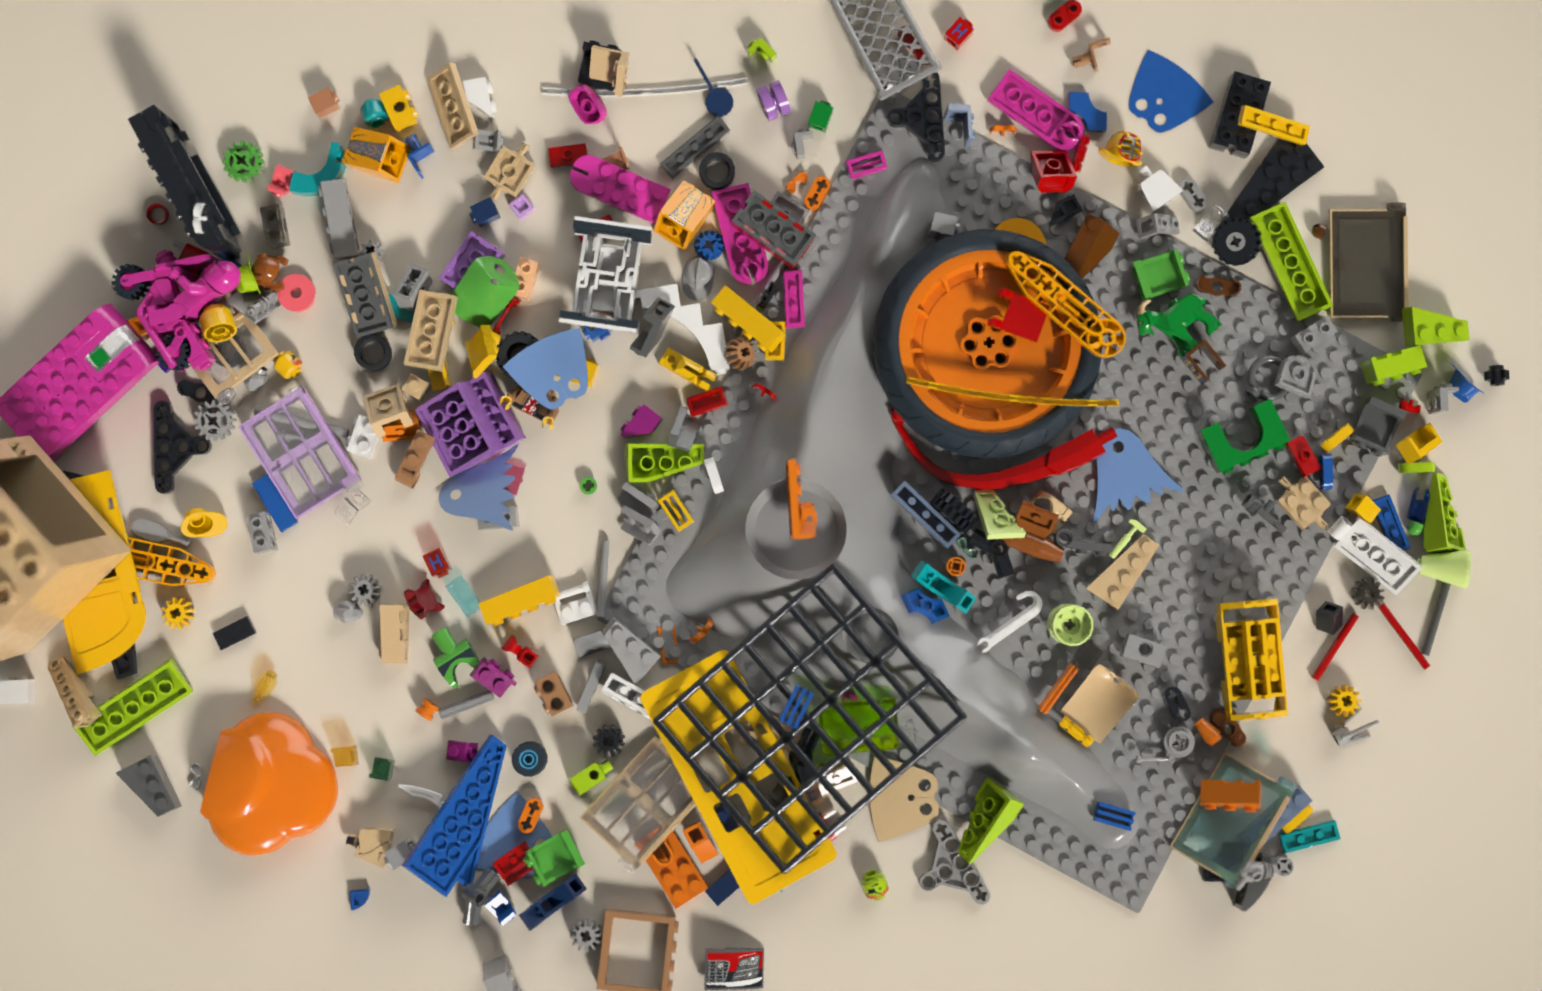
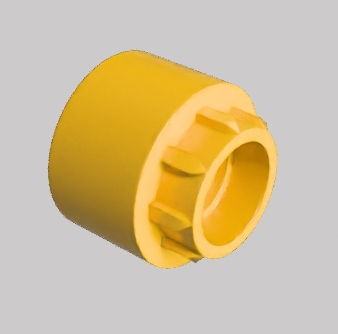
(217, 323)

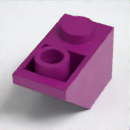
(642, 424)

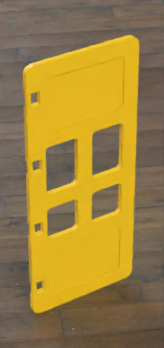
(747, 861)

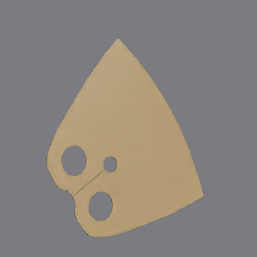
(892, 810)

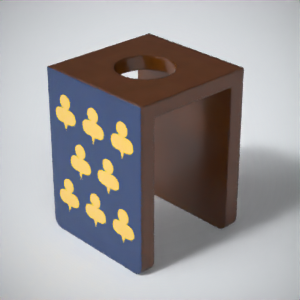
(1210, 353)

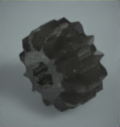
(1374, 593)

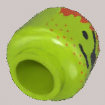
(874, 885)

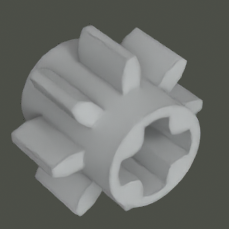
(371, 246)

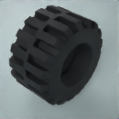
(509, 343)

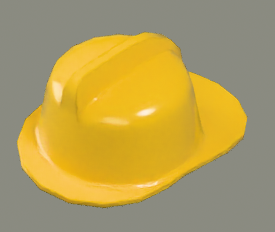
(201, 523)

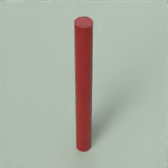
(1404, 636)
(1335, 646)

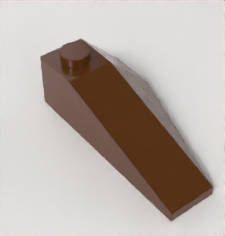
(1090, 244)

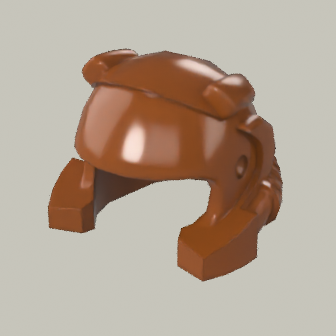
(266, 270)

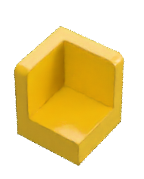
(1363, 506)

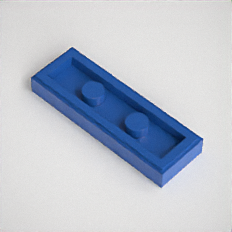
(274, 503)
(1390, 522)

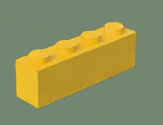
(747, 318)
(519, 600)

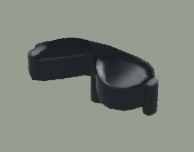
(768, 296)

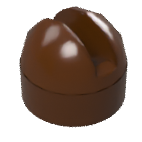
(1318, 230)

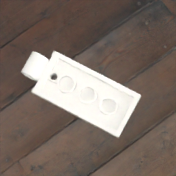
(1374, 553)

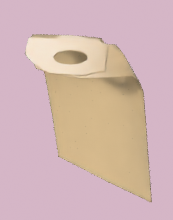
(1100, 703)

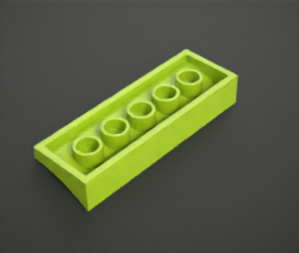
(1291, 262)
(135, 706)

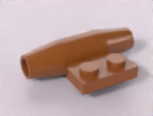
(1038, 525)

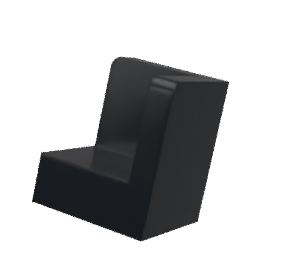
(1329, 617)

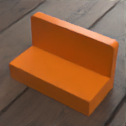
(396, 430)

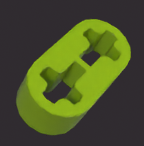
(1419, 467)

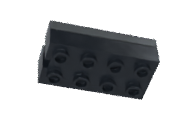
(1240, 91)

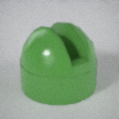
(1414, 528)

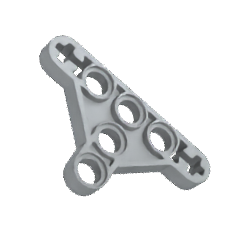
(957, 875)

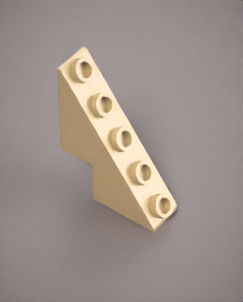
(73, 694)

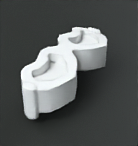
(197, 212)

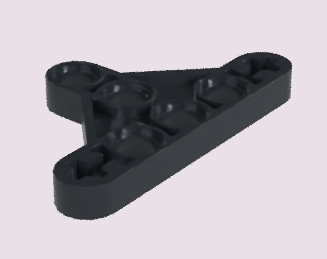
(924, 125)
(173, 456)

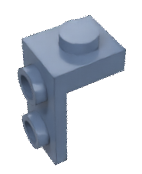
(961, 113)

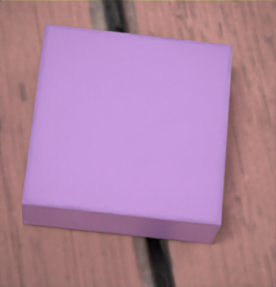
(521, 206)

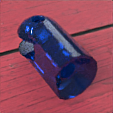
(1418, 508)

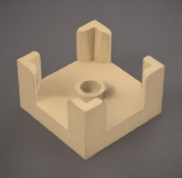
(385, 407)

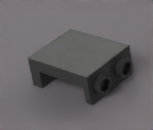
(658, 315)
(1376, 426)

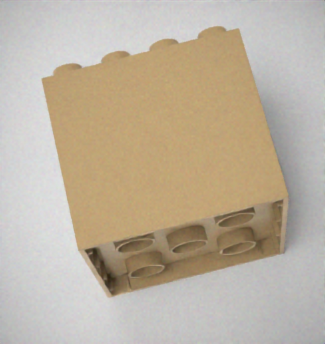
(49, 546)

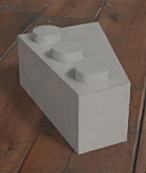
(631, 651)
(499, 976)

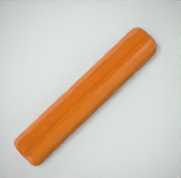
(1057, 688)

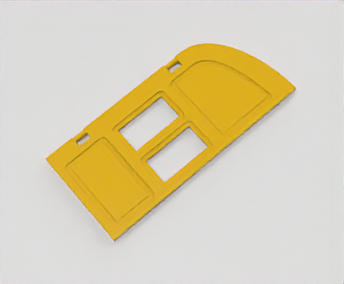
(107, 617)

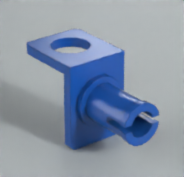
(418, 151)

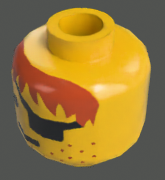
(287, 364)

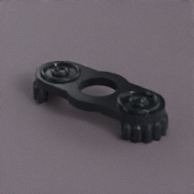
(189, 389)

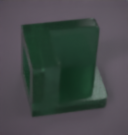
(382, 769)

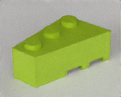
(1430, 328)
(1393, 365)

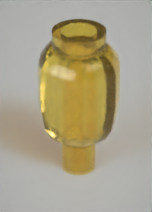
(264, 685)

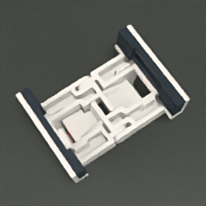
(613, 261)

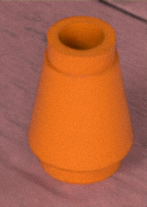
(1208, 732)

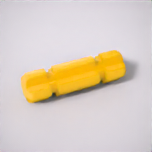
(1076, 731)

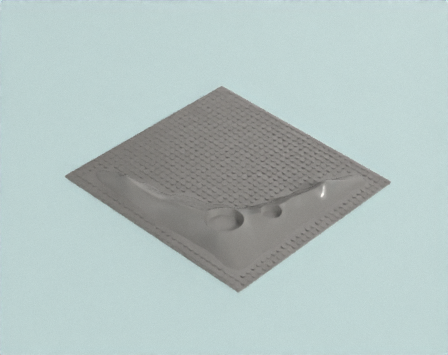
(851, 458)

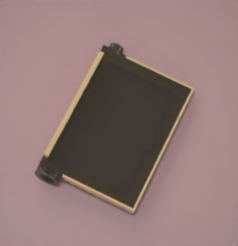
(1368, 262)

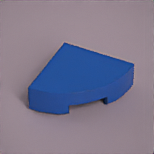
(358, 898)

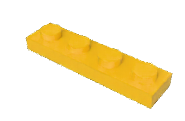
(1273, 125)

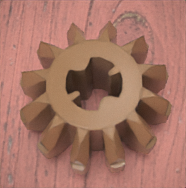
(740, 353)

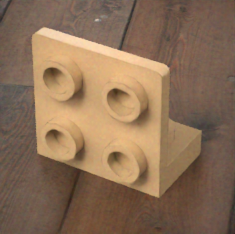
(610, 66)

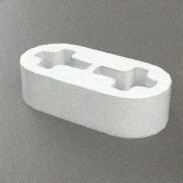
(714, 475)

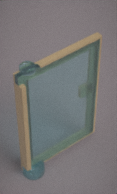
(1229, 839)

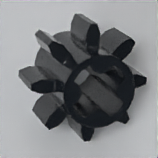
(1496, 375)

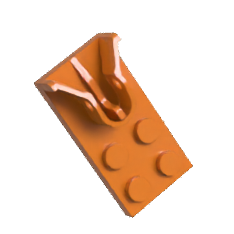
(798, 512)
(676, 871)

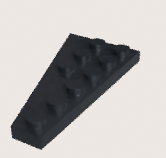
(1278, 174)

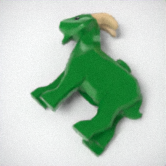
(1176, 320)

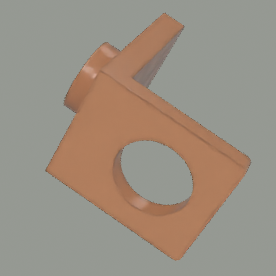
(618, 159)

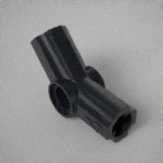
(1001, 561)
(807, 743)

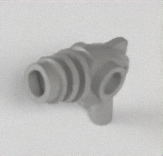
(1255, 871)

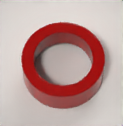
(154, 206)

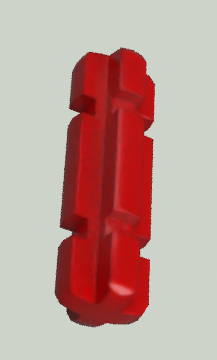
(1080, 153)

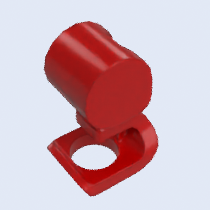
(524, 655)

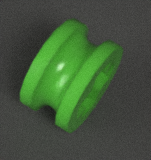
(584, 481)

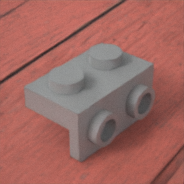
(1438, 398)
(637, 500)

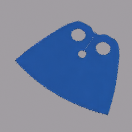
(1165, 80)

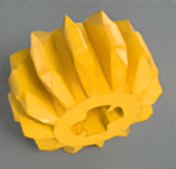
(181, 620)
(1349, 696)

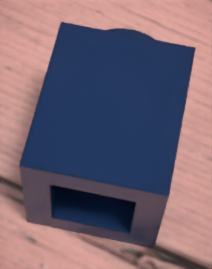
(484, 212)

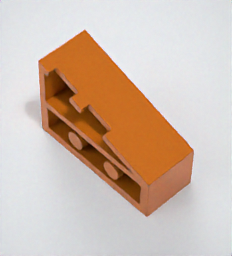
(1231, 795)

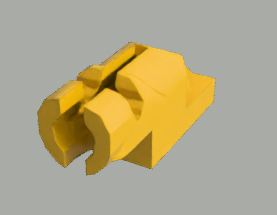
(686, 368)

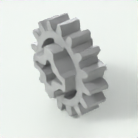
(220, 425)

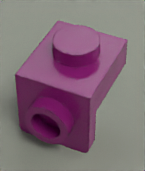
(461, 751)

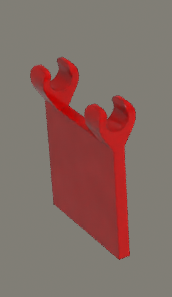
(1021, 317)

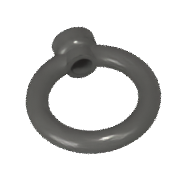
(1255, 391)

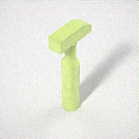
(1127, 537)

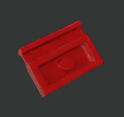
(511, 865)

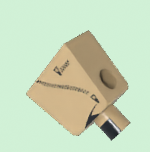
(372, 844)

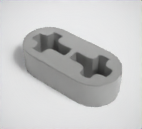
(1196, 192)

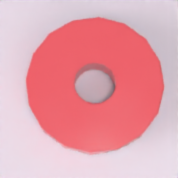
(307, 293)

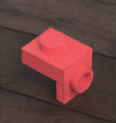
(280, 181)

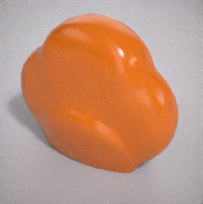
(267, 785)

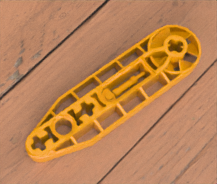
(1055, 297)
(156, 563)

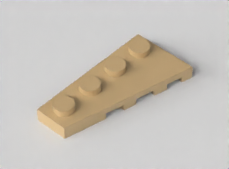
(1119, 578)

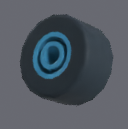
(535, 756)

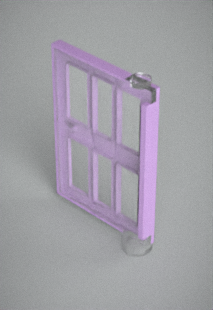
(300, 452)

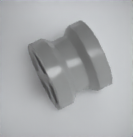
(1286, 865)

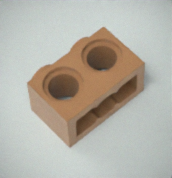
(558, 691)

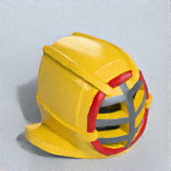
(1122, 149)

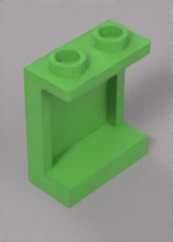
(1160, 274)
(553, 858)

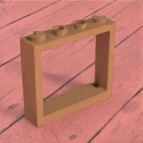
(671, 945)

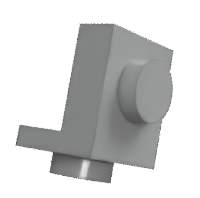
(488, 141)
(798, 146)

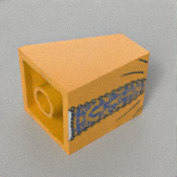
(376, 154)
(683, 215)

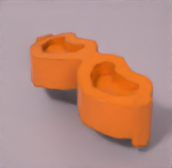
(702, 632)

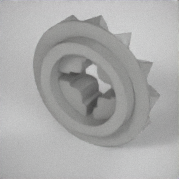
(1186, 746)

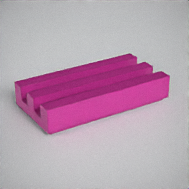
(870, 171)

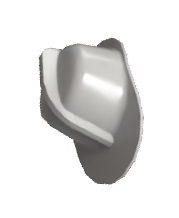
(698, 278)

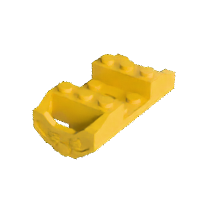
(1242, 675)

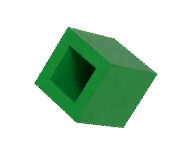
(820, 116)

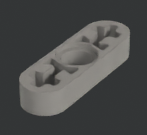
(591, 686)

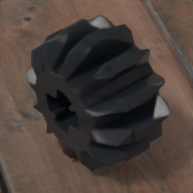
(609, 747)

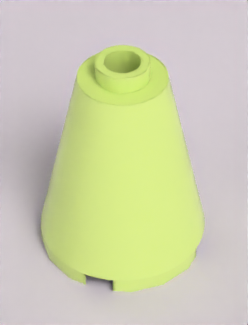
(1447, 567)

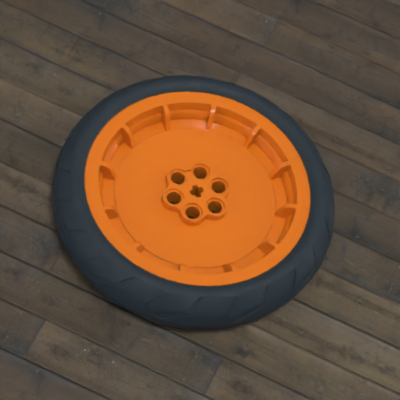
(923, 337)

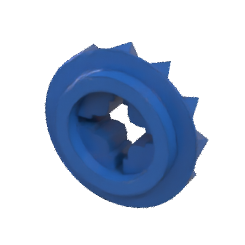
(706, 253)

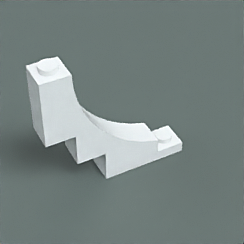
(710, 336)

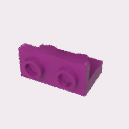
(492, 677)

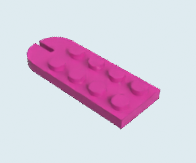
(1036, 112)
(619, 188)
(740, 249)

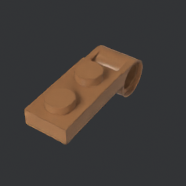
(414, 459)

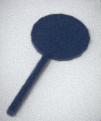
(718, 101)

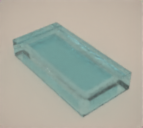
(463, 596)

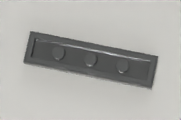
(695, 147)

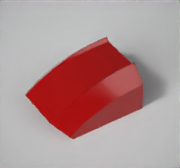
(1052, 171)

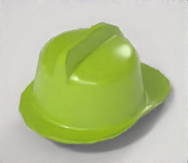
(247, 282)

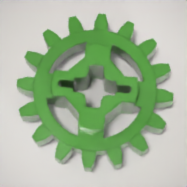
(237, 167)

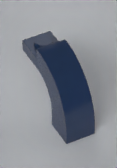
(552, 901)

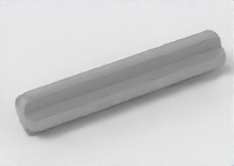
(466, 704)

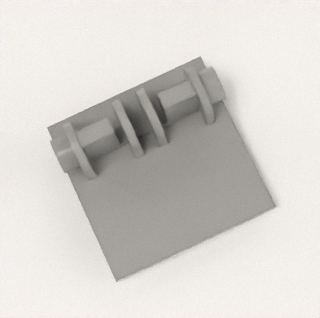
(253, 305)

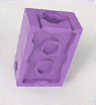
(468, 252)

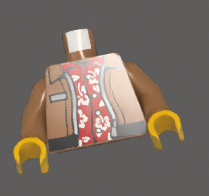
(526, 403)

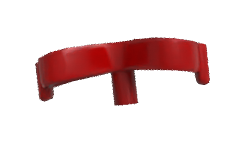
(764, 390)

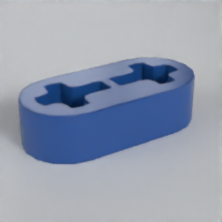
(1326, 472)

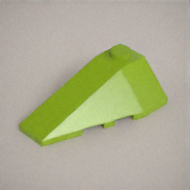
(656, 461)
(1440, 527)
(991, 816)

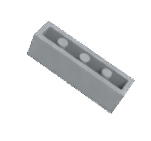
(340, 217)

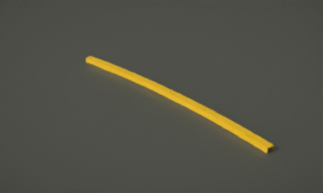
(1006, 397)

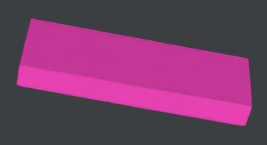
(794, 299)

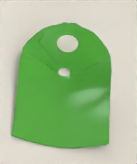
(478, 297)

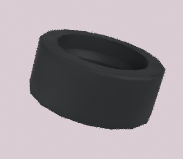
(731, 170)
(372, 338)

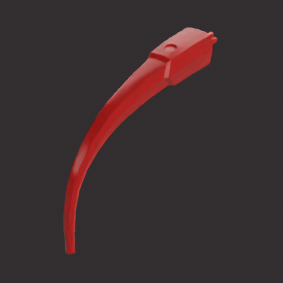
(1055, 463)

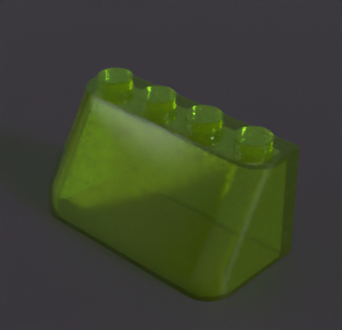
(864, 716)

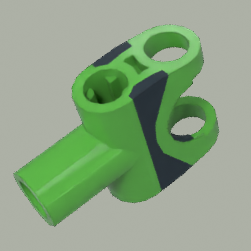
(452, 655)

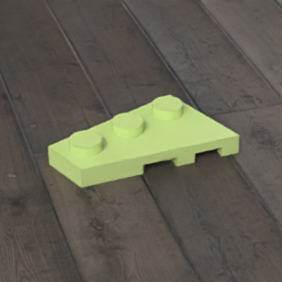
(995, 518)

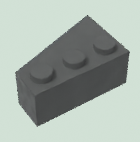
(151, 785)

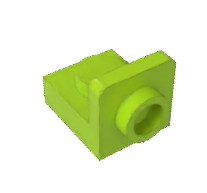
(765, 50)

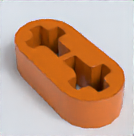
(813, 191)
(535, 816)

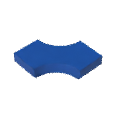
(1093, 118)
(918, 602)

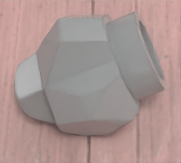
(256, 379)
(347, 611)

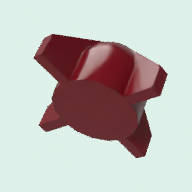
(422, 600)

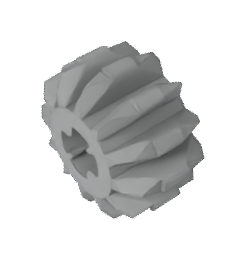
(370, 586)
(579, 935)

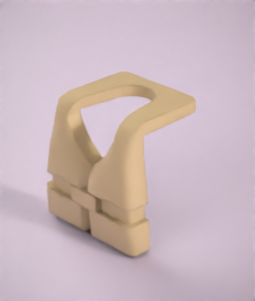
(1055, 506)

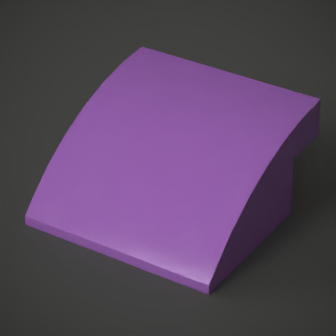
(470, 423)

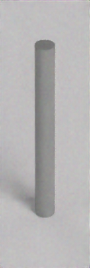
(603, 578)

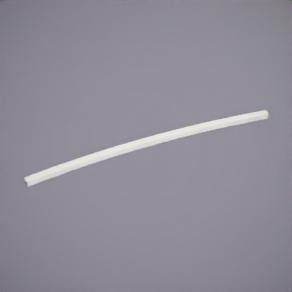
(653, 91)

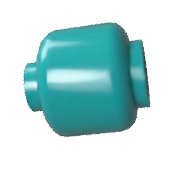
(373, 113)

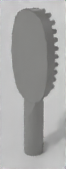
(155, 532)

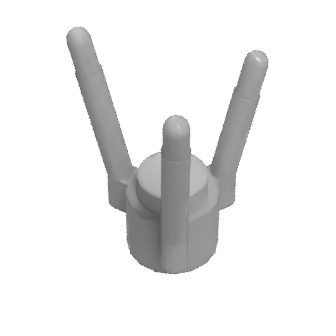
(1343, 735)

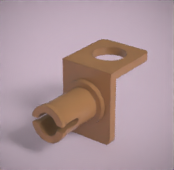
(1089, 58)

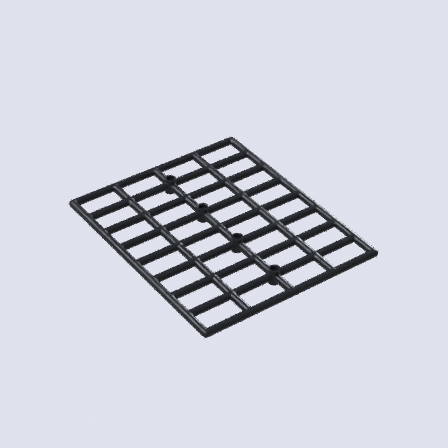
(742, 775)

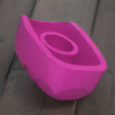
(587, 105)

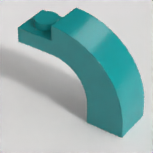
(308, 185)
(943, 587)

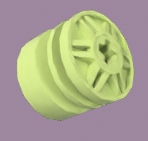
(1076, 633)

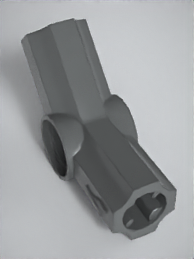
(476, 896)

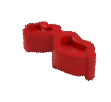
(1404, 405)

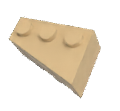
(394, 633)

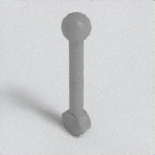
(1171, 759)

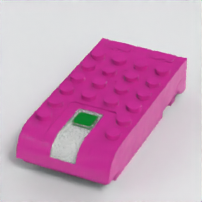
(77, 381)

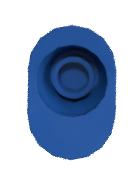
(1466, 389)

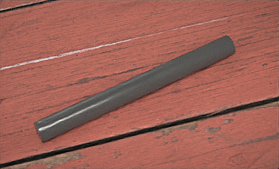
(1436, 619)

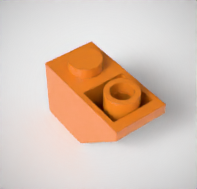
(700, 841)

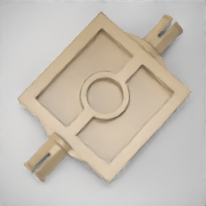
(509, 171)
(1303, 502)

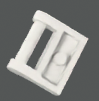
(577, 609)

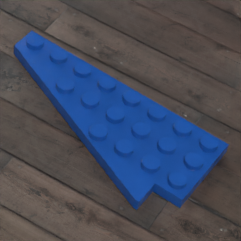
(455, 835)

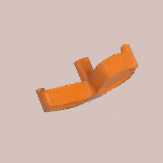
(1010, 128)
(801, 177)

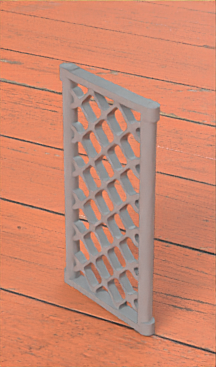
(882, 93)

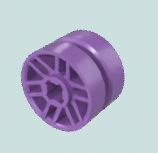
(773, 100)

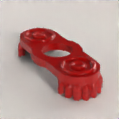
(513, 302)

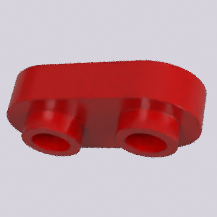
(1065, 15)

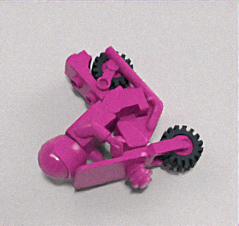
(174, 312)

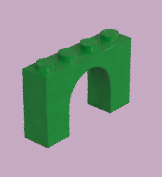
(1271, 435)

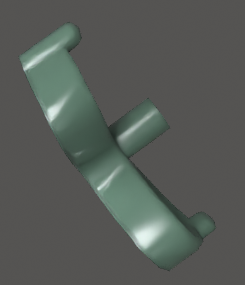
(962, 544)

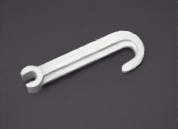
(1014, 623)

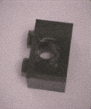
(275, 226)

